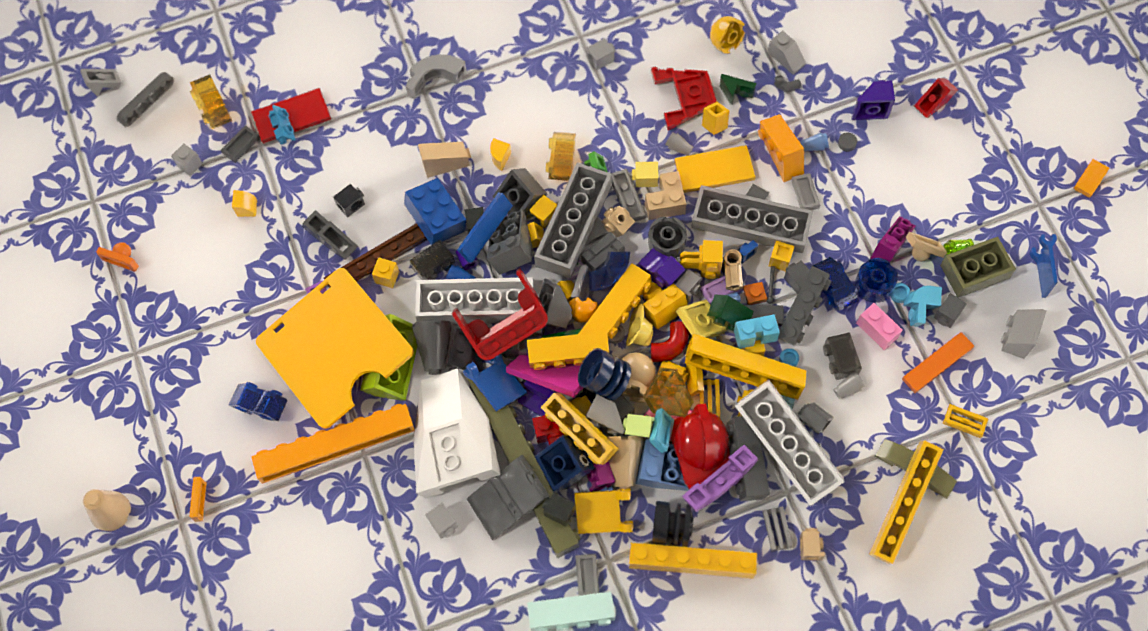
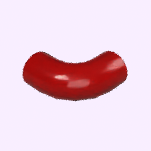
(673, 346)

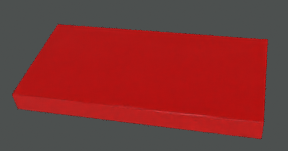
(303, 111)

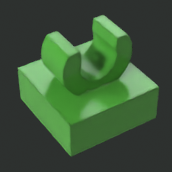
(596, 161)

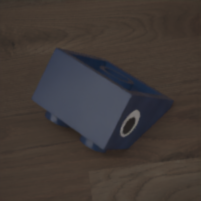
(564, 463)

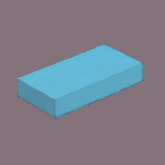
(661, 430)

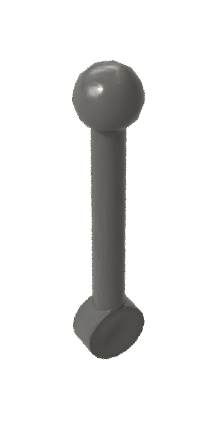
(770, 299)

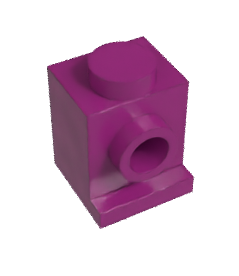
(601, 477)

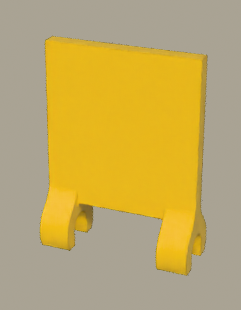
(601, 511)

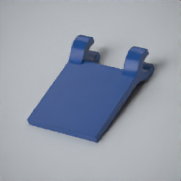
(1045, 264)
(496, 384)

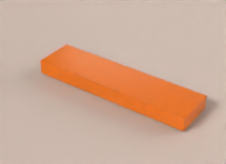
(938, 362)

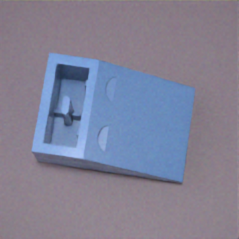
(660, 469)

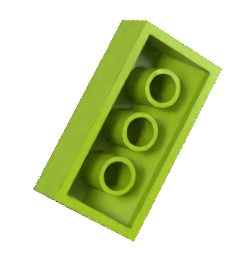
(397, 383)

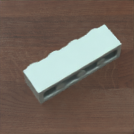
(571, 611)

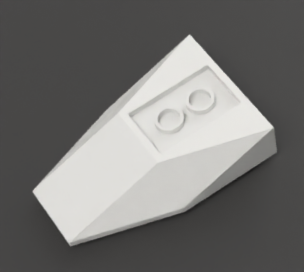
(451, 436)

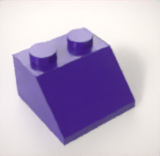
(875, 101)

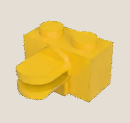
(707, 260)
(663, 304)

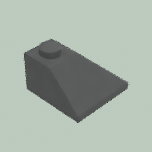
(555, 304)

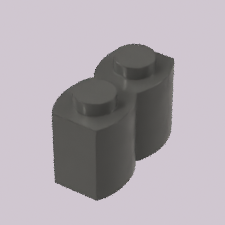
(815, 417)

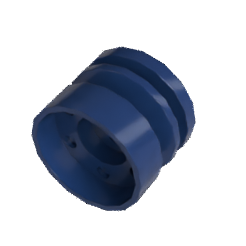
(604, 374)

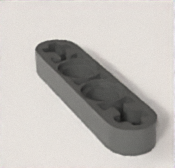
(133, 110)

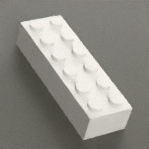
(475, 298)
(789, 442)

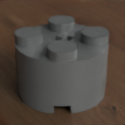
(667, 236)

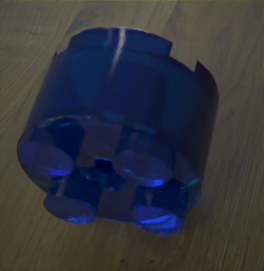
(876, 280)

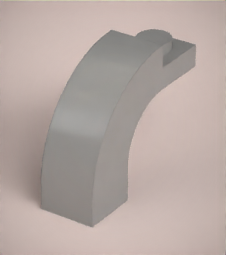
(434, 67)

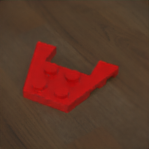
(692, 89)

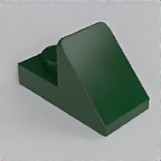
(732, 85)

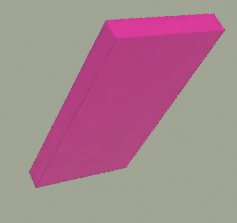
(558, 379)

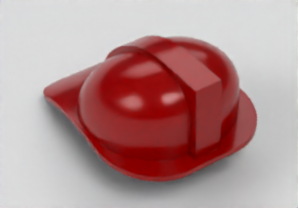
(700, 444)

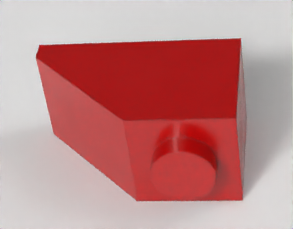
(935, 97)

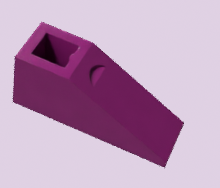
(893, 240)

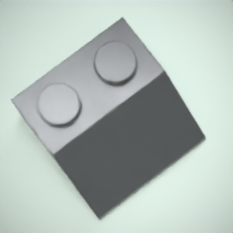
(521, 190)

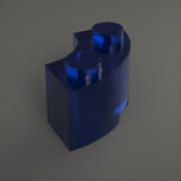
(610, 271)
(841, 290)
(263, 403)

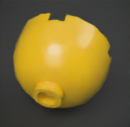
(727, 33)

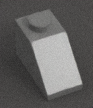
(786, 52)

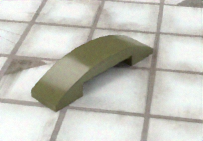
(900, 456)

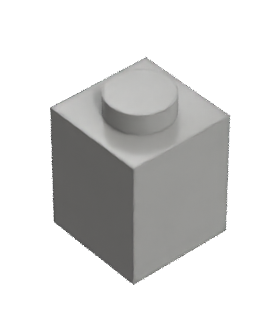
(600, 53)
(187, 159)
(442, 521)

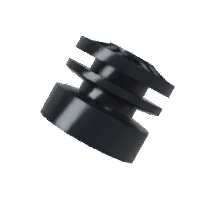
(672, 524)

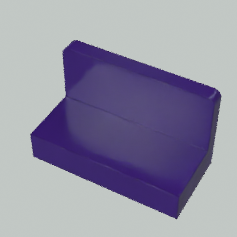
(535, 397)

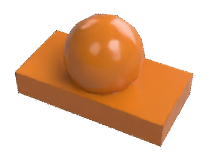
(118, 256)

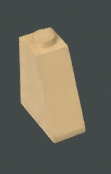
(443, 157)

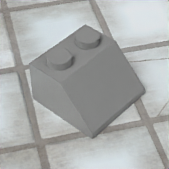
(1022, 331)

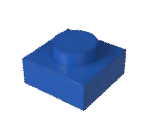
(747, 250)

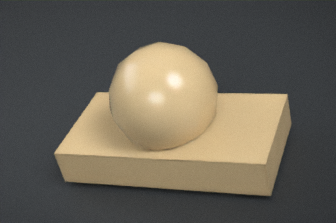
(924, 247)

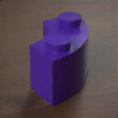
(662, 268)

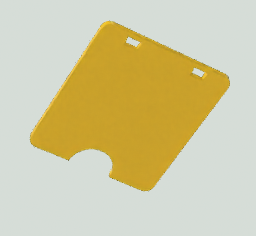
(331, 344)

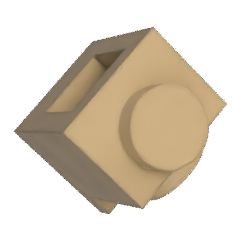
(811, 545)

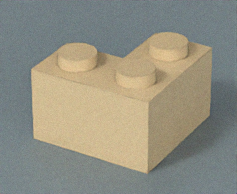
(669, 200)

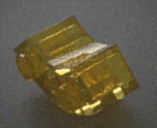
(561, 157)

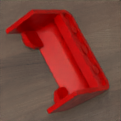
(510, 331)

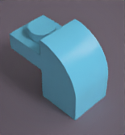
(921, 299)

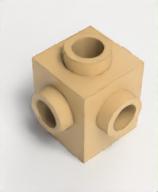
(617, 220)

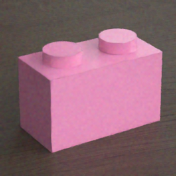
(879, 326)

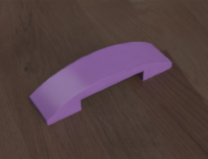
(721, 480)

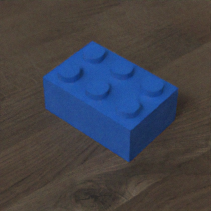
(434, 211)

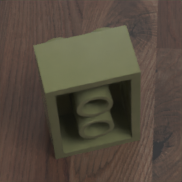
(977, 267)

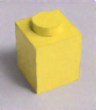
(645, 174)

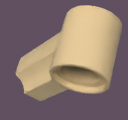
(733, 271)

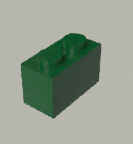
(728, 311)

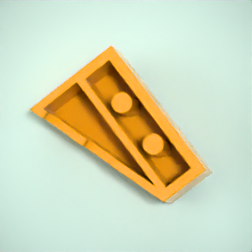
(783, 147)

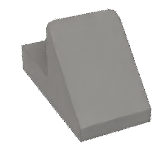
(99, 78)

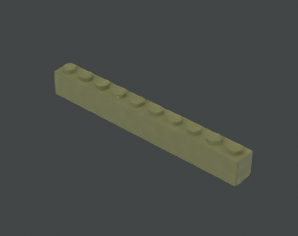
(513, 444)

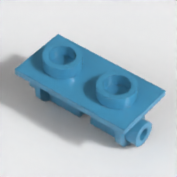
(280, 119)

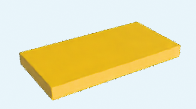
(715, 168)

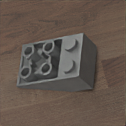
(510, 243)

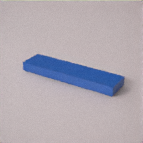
(485, 227)

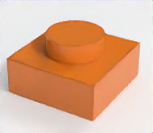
(754, 293)

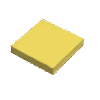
(697, 322)

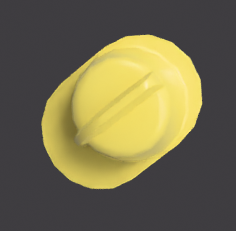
(640, 328)

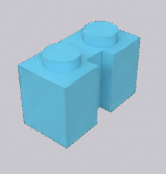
(756, 329)

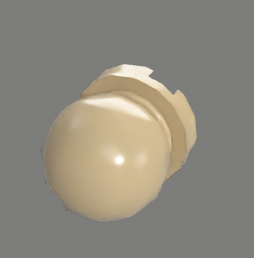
(641, 376)

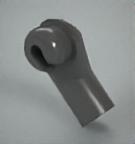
(786, 86)

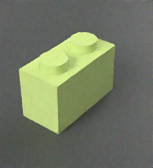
(638, 425)

